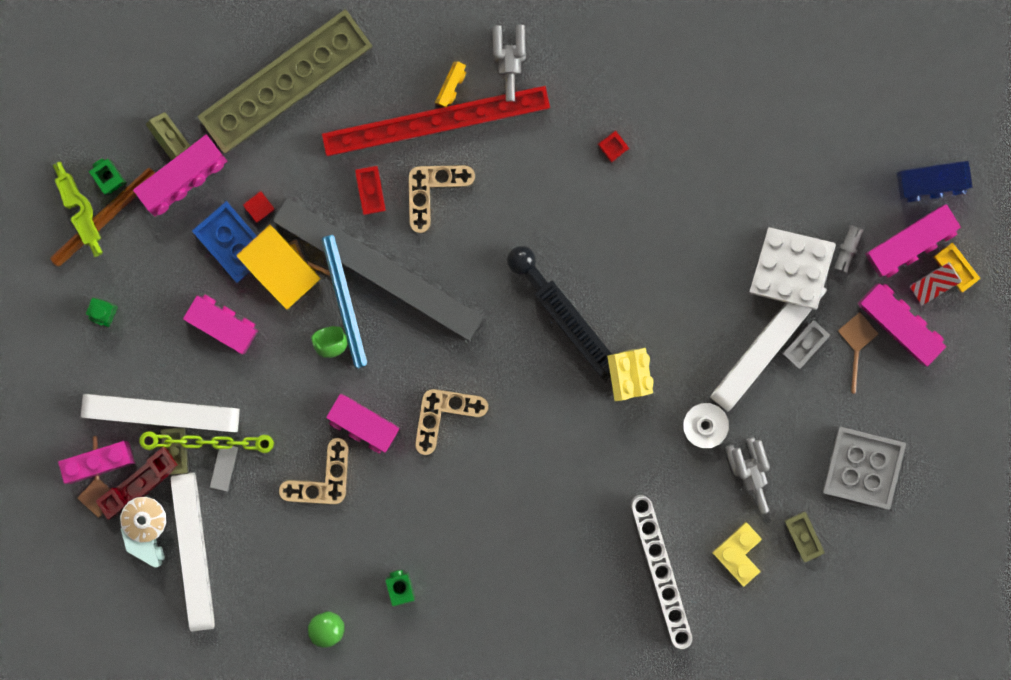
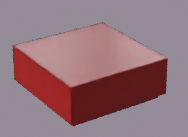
(613, 146)
(259, 207)

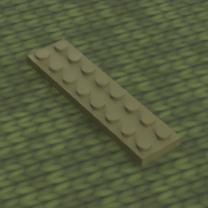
(285, 81)

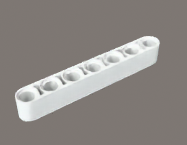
(759, 354)
(160, 413)
(192, 552)
(668, 580)

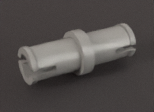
(848, 248)

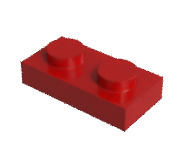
(370, 190)

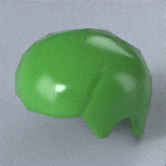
(329, 341)
(326, 629)

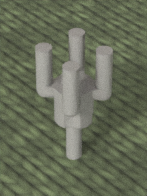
(509, 58)
(751, 470)

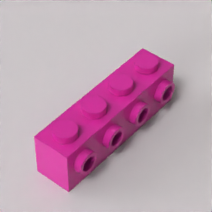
(180, 176)
(913, 240)
(901, 324)

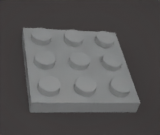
(864, 467)

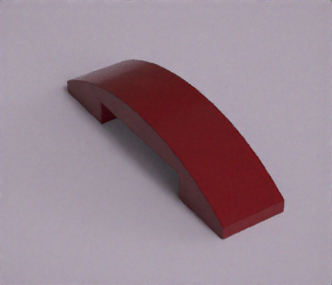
(138, 484)

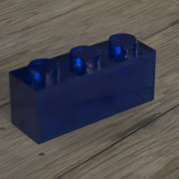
(934, 181)

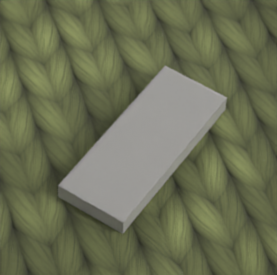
(224, 468)

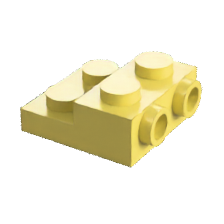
(630, 374)

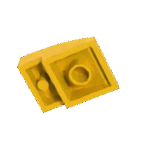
(278, 266)

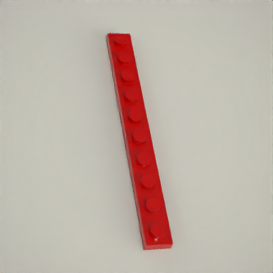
(434, 121)

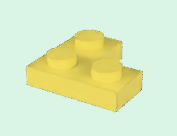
(733, 551)

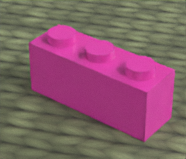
(221, 323)
(362, 424)
(96, 462)

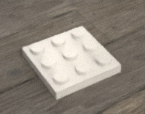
(792, 268)

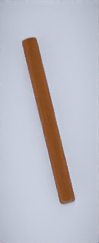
(101, 218)

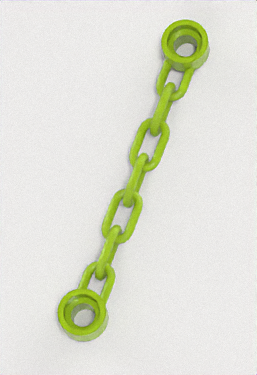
(200, 442)

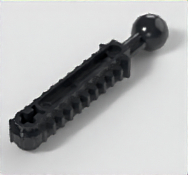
(522, 261)

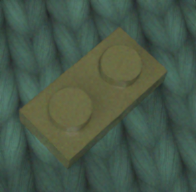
(167, 135)
(176, 450)
(804, 536)

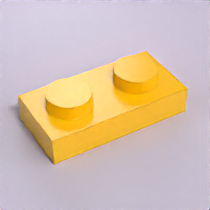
(455, 76)
(960, 264)

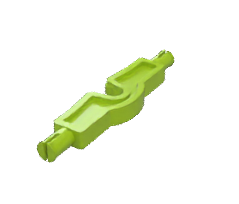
(83, 219)

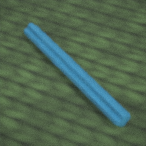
(344, 301)

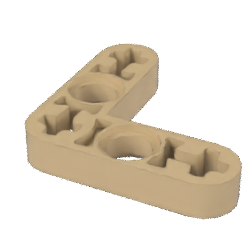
(431, 182)
(443, 406)
(323, 487)

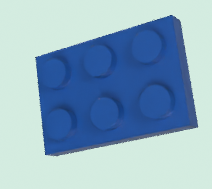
(225, 236)

